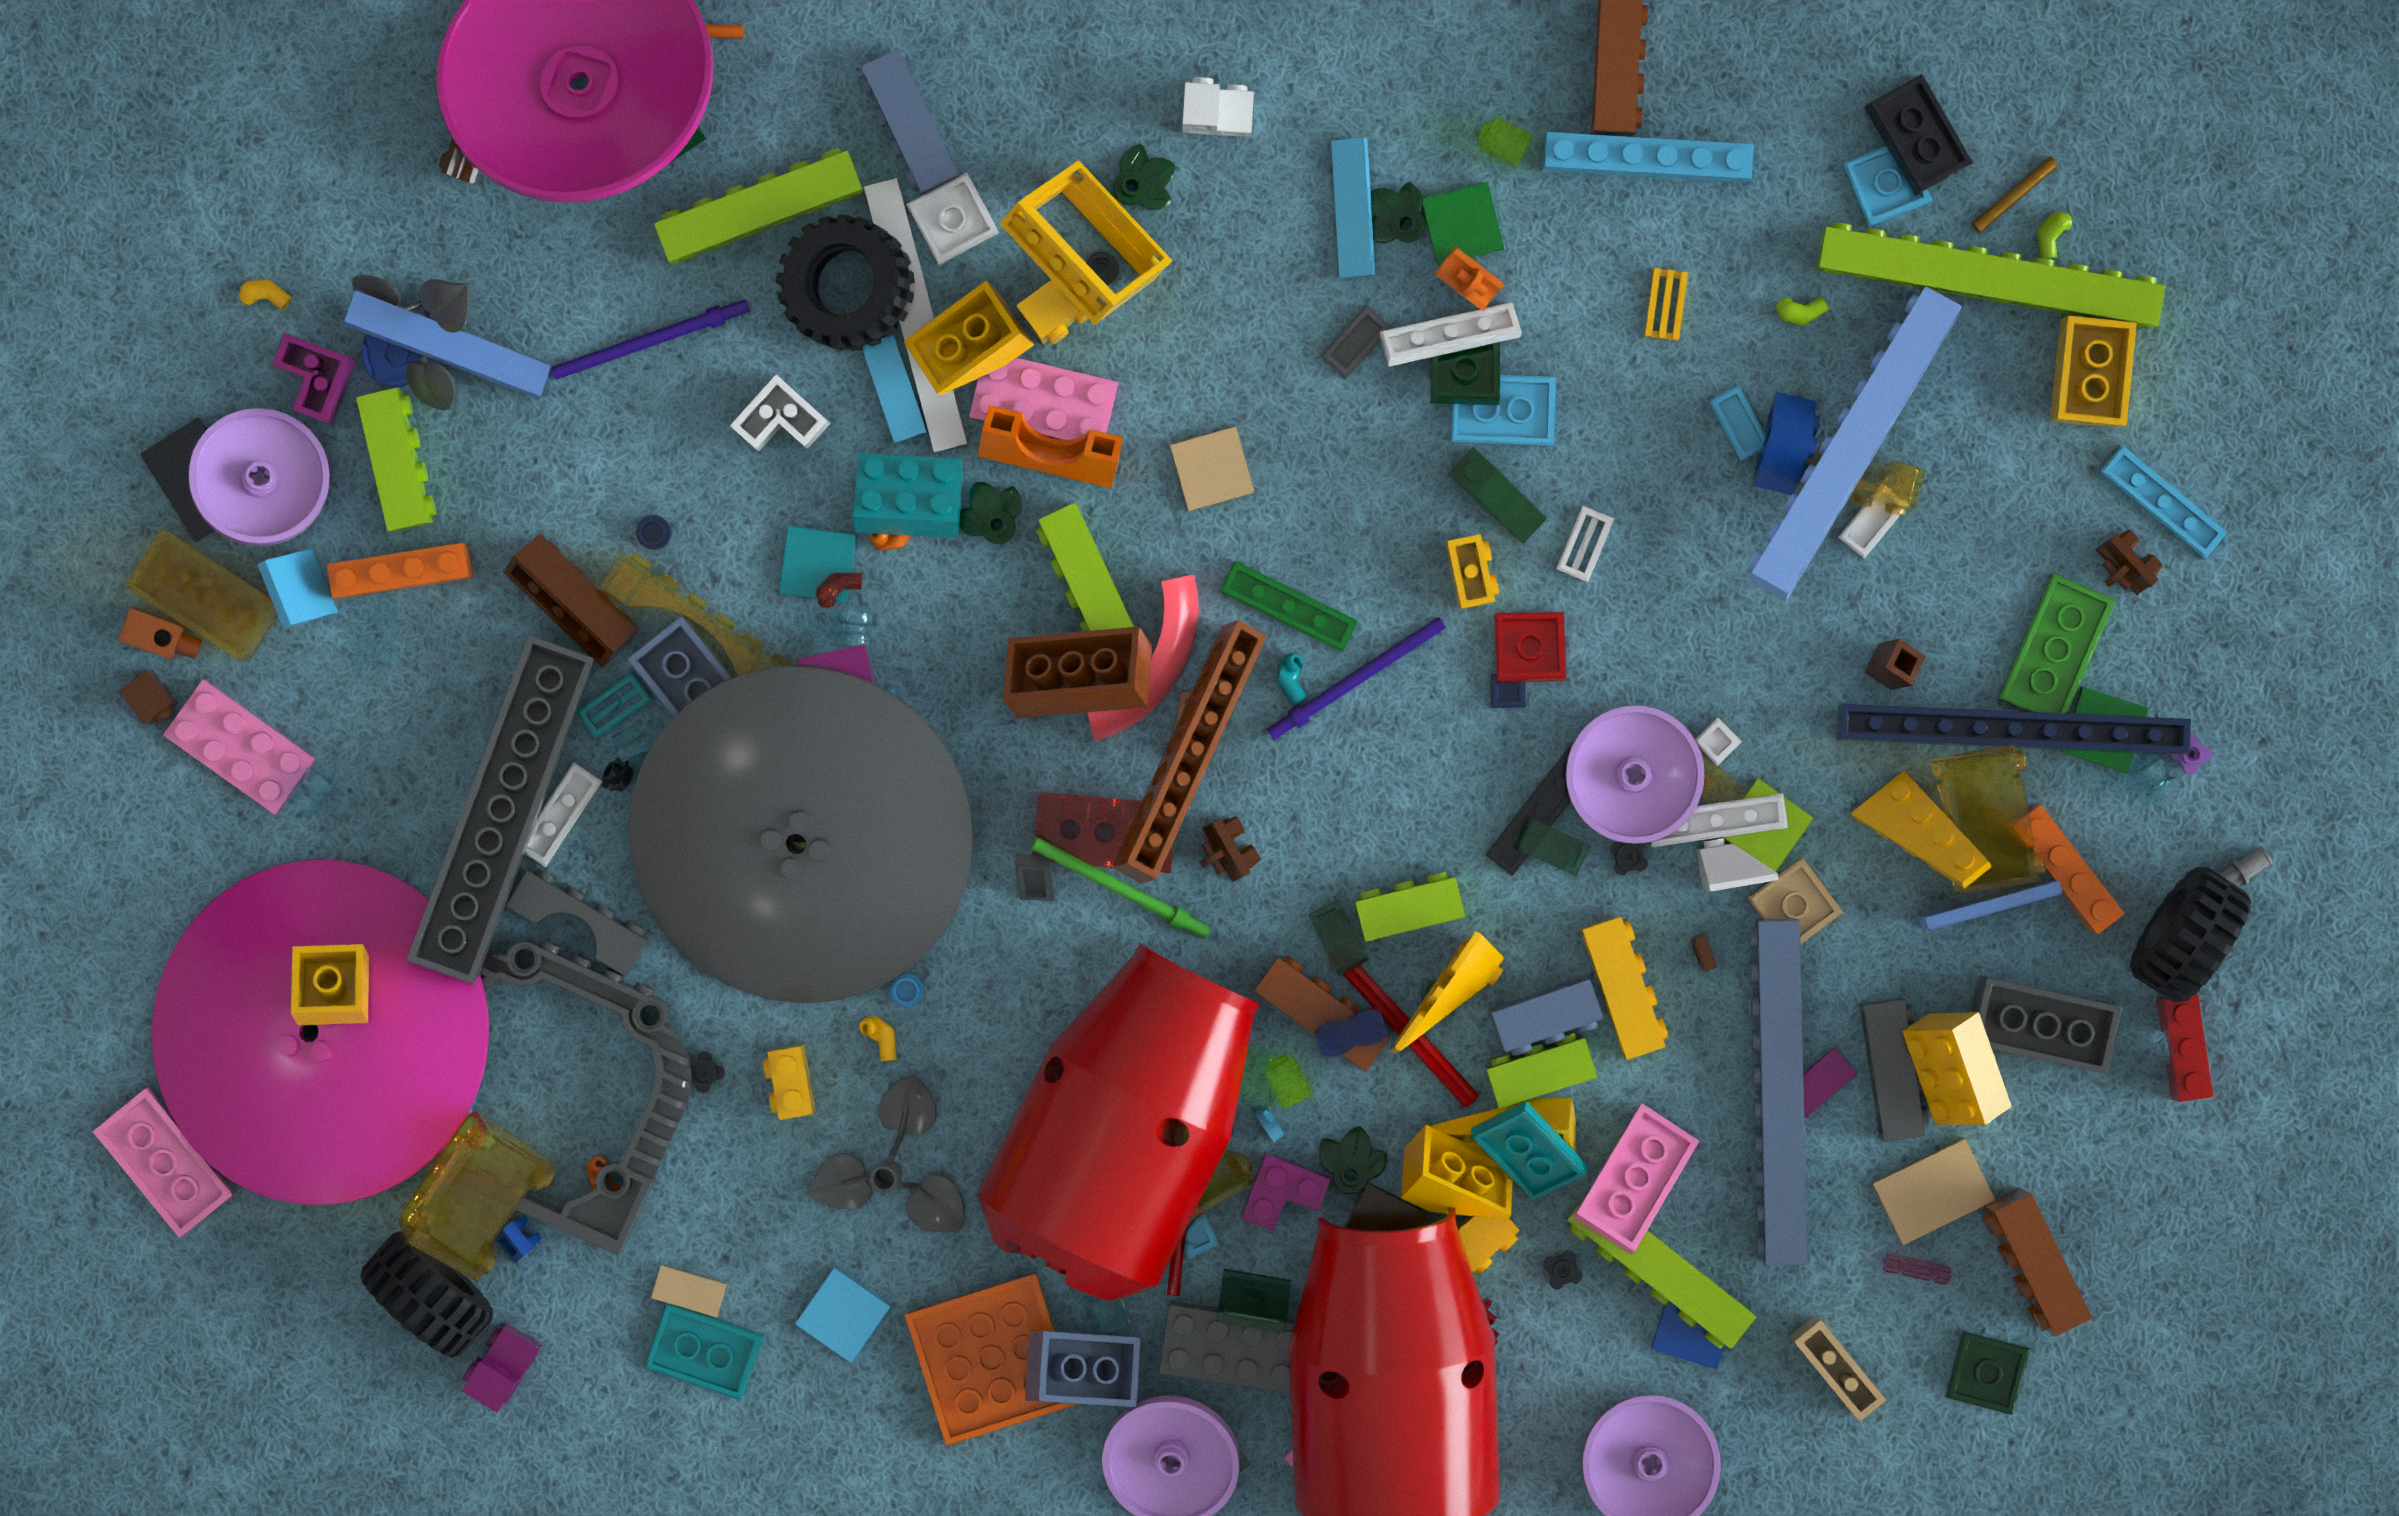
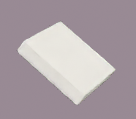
(952, 218)

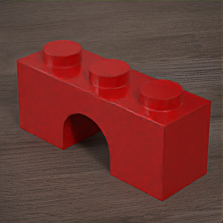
(2188, 1065)

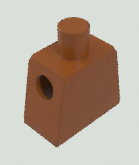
(141, 631)

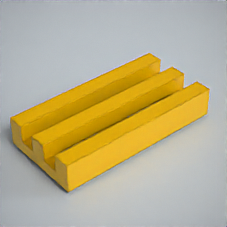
(1670, 275)

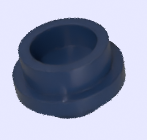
(653, 532)

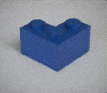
(1787, 443)

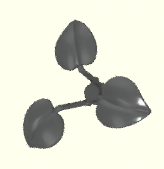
(442, 302)
(842, 1181)

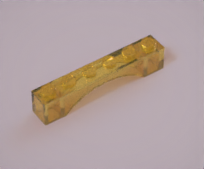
(639, 587)

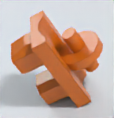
(1469, 278)

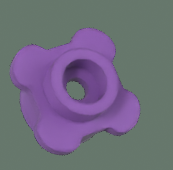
(2201, 754)

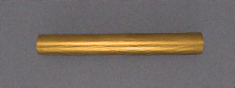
(2015, 194)

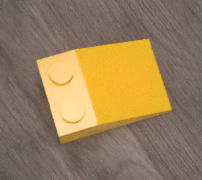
(968, 340)
(1453, 1174)

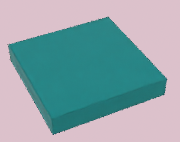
(812, 557)

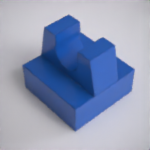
(513, 1240)

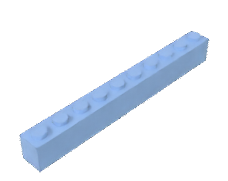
(1854, 444)

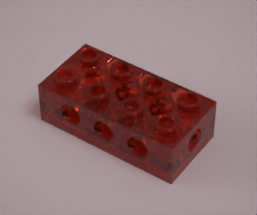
(1088, 812)

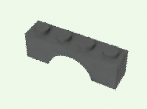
(616, 942)

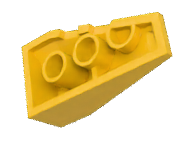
(1465, 974)
(1555, 1111)

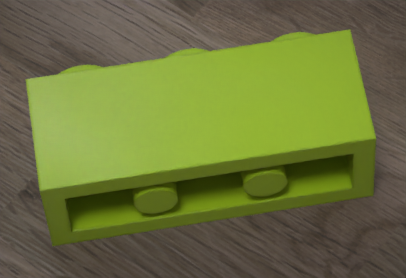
(1409, 906)
(1540, 1070)

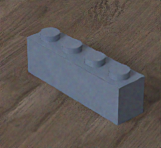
(909, 121)

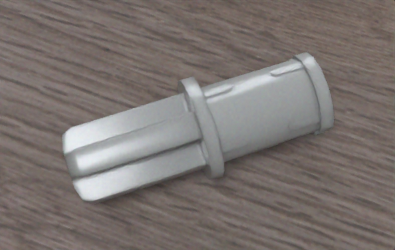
(2249, 866)

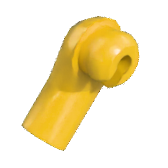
(882, 1034)

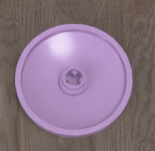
(259, 477)
(1634, 774)
(1171, 1458)
(1651, 1459)

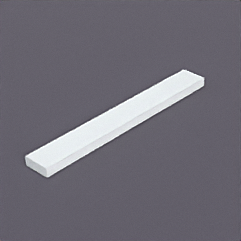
(939, 411)

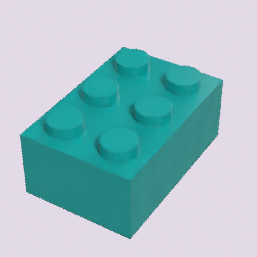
(908, 495)

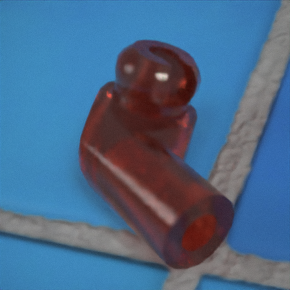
(834, 584)

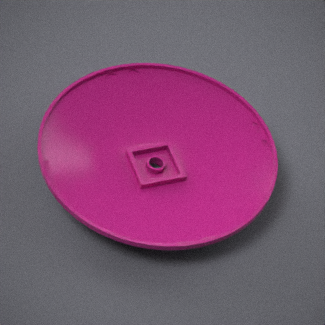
(327, 1113)

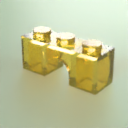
(1896, 491)

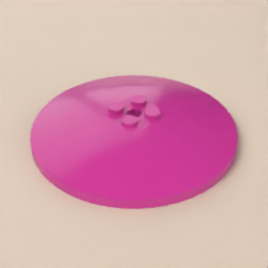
(521, 124)

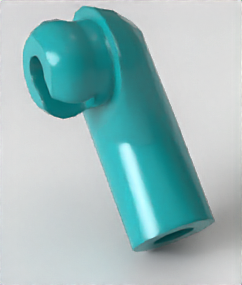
(1288, 675)

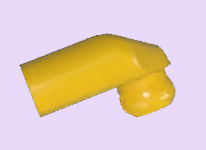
(264, 289)

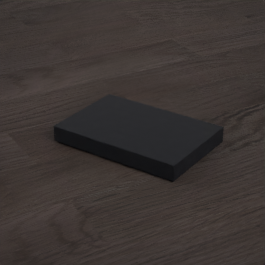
(1918, 135)
(170, 466)

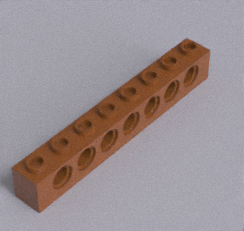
(1189, 752)

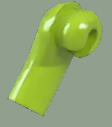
(2049, 232)
(1800, 314)

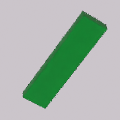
(1288, 606)

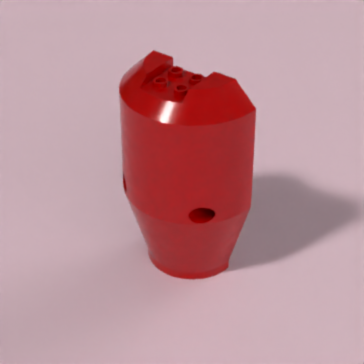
(1098, 1148)
(1393, 1377)

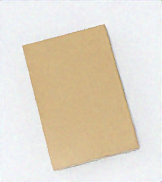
(1933, 1191)

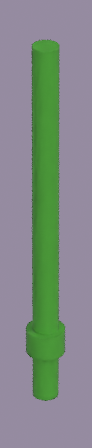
(1174, 915)

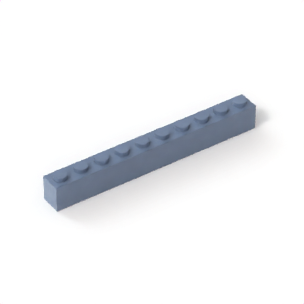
(1780, 1091)

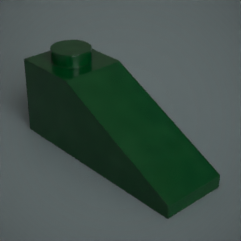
(1497, 495)

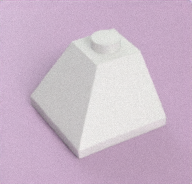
(1730, 867)

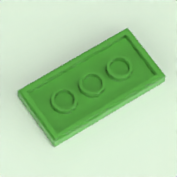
(2056, 647)

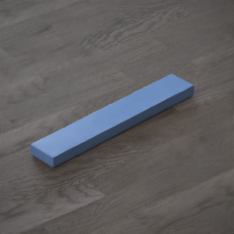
(454, 349)

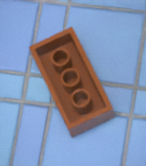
(1077, 672)
(2036, 1261)

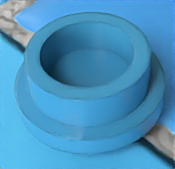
(907, 990)

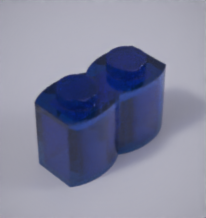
(1360, 1029)

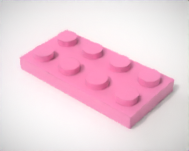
(1051, 398)
(239, 746)
(163, 1162)
(1636, 1179)

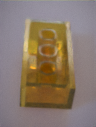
(203, 595)

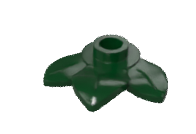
(1147, 175)
(1391, 212)
(988, 508)
(1352, 1155)

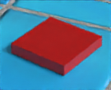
(1530, 647)

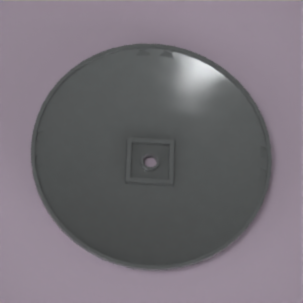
(815, 760)

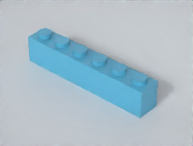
(1647, 157)

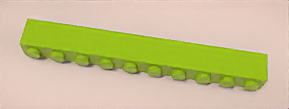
(1989, 276)

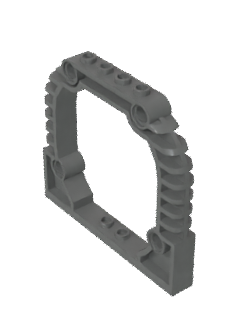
(608, 1214)

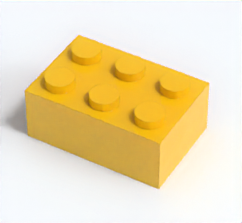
(2093, 372)
(1956, 1068)

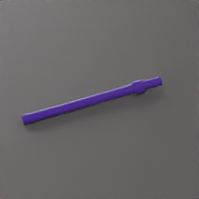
(713, 317)
(1300, 715)

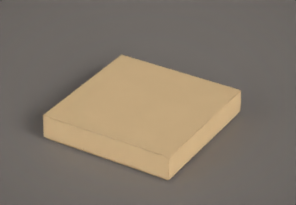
(1212, 469)
(1797, 896)

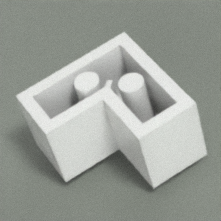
(1216, 110)
(776, 408)

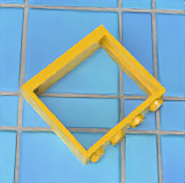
(1063, 263)

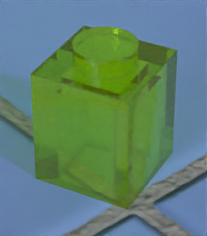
(1504, 142)
(1287, 1080)

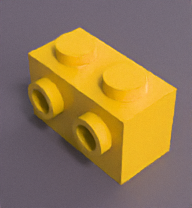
(1470, 571)
(790, 1082)

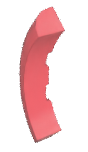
(1168, 659)

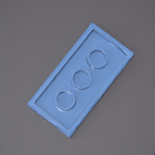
(1988, 904)

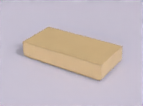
(689, 1290)

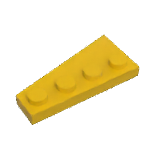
(1919, 826)

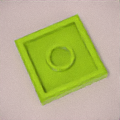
(1773, 845)

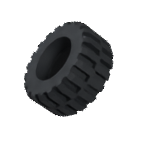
(804, 268)
(2190, 934)
(426, 1296)

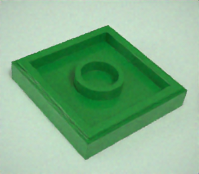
(1462, 220)
(2098, 703)

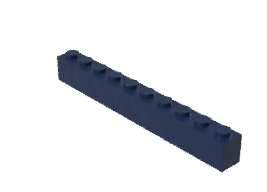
(2024, 729)

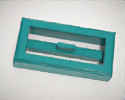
(639, 689)

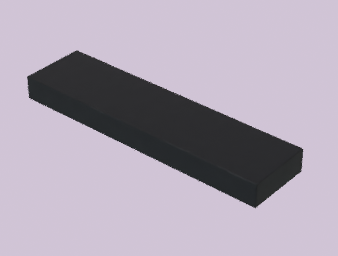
(1543, 805)

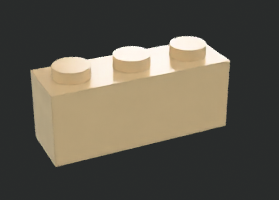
(1837, 1368)

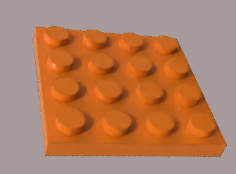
(978, 1357)

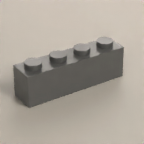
(1892, 1070)

